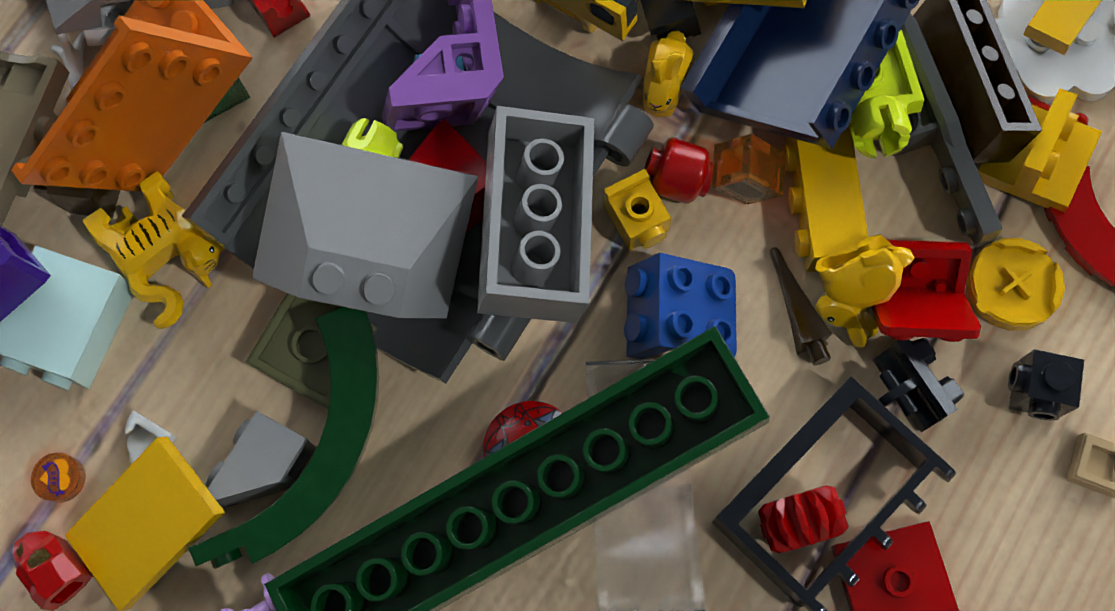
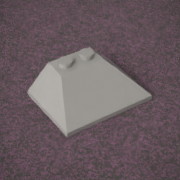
(363, 229)

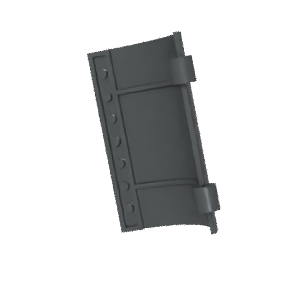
(346, 79)

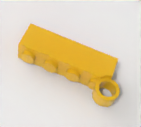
(825, 198)

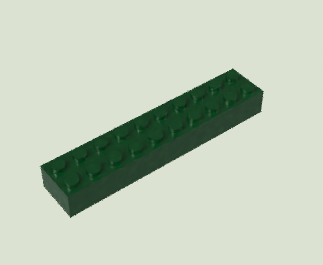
(535, 488)

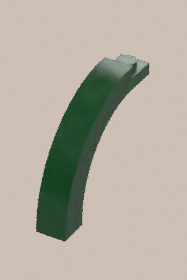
(343, 442)

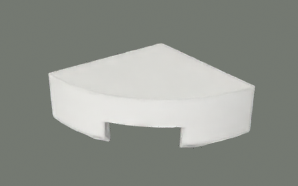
(141, 434)

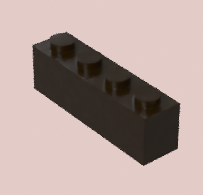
(979, 78)

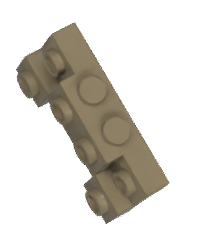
(26, 114)

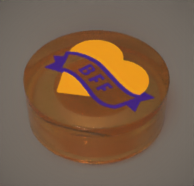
(58, 477)

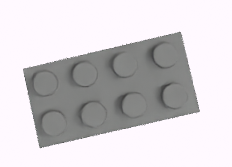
(537, 216)

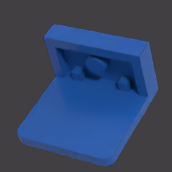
(676, 301)

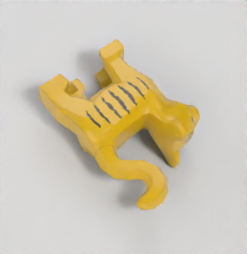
(149, 243)

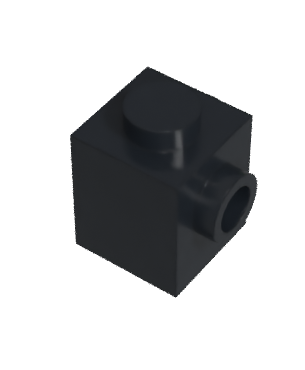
(1045, 384)

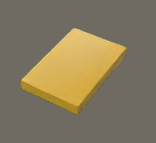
(144, 523)

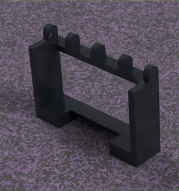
(916, 451)

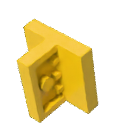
(1052, 162)

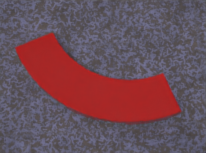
(1087, 232)

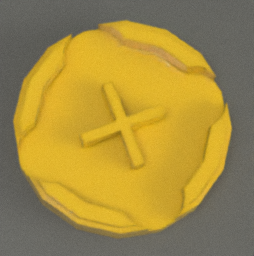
(1015, 284)

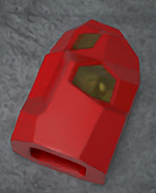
(49, 569)

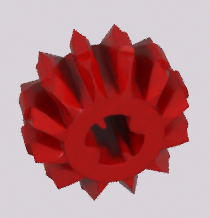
(803, 519)

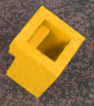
(635, 228)

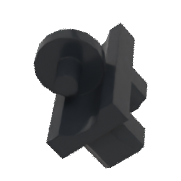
(913, 384)

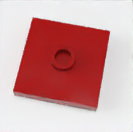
(903, 576)

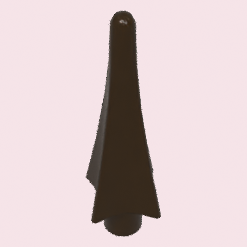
(806, 324)

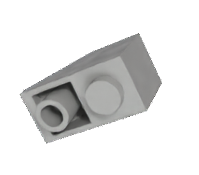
(261, 463)

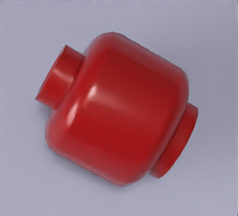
(680, 170)

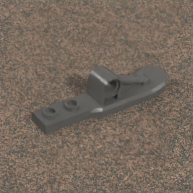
(941, 129)

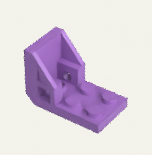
(435, 85)

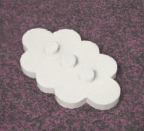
(1083, 70)

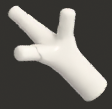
(72, 56)

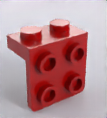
(931, 295)

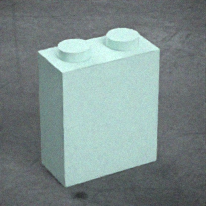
(65, 322)

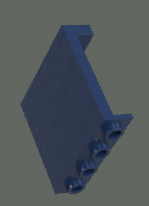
(794, 66)

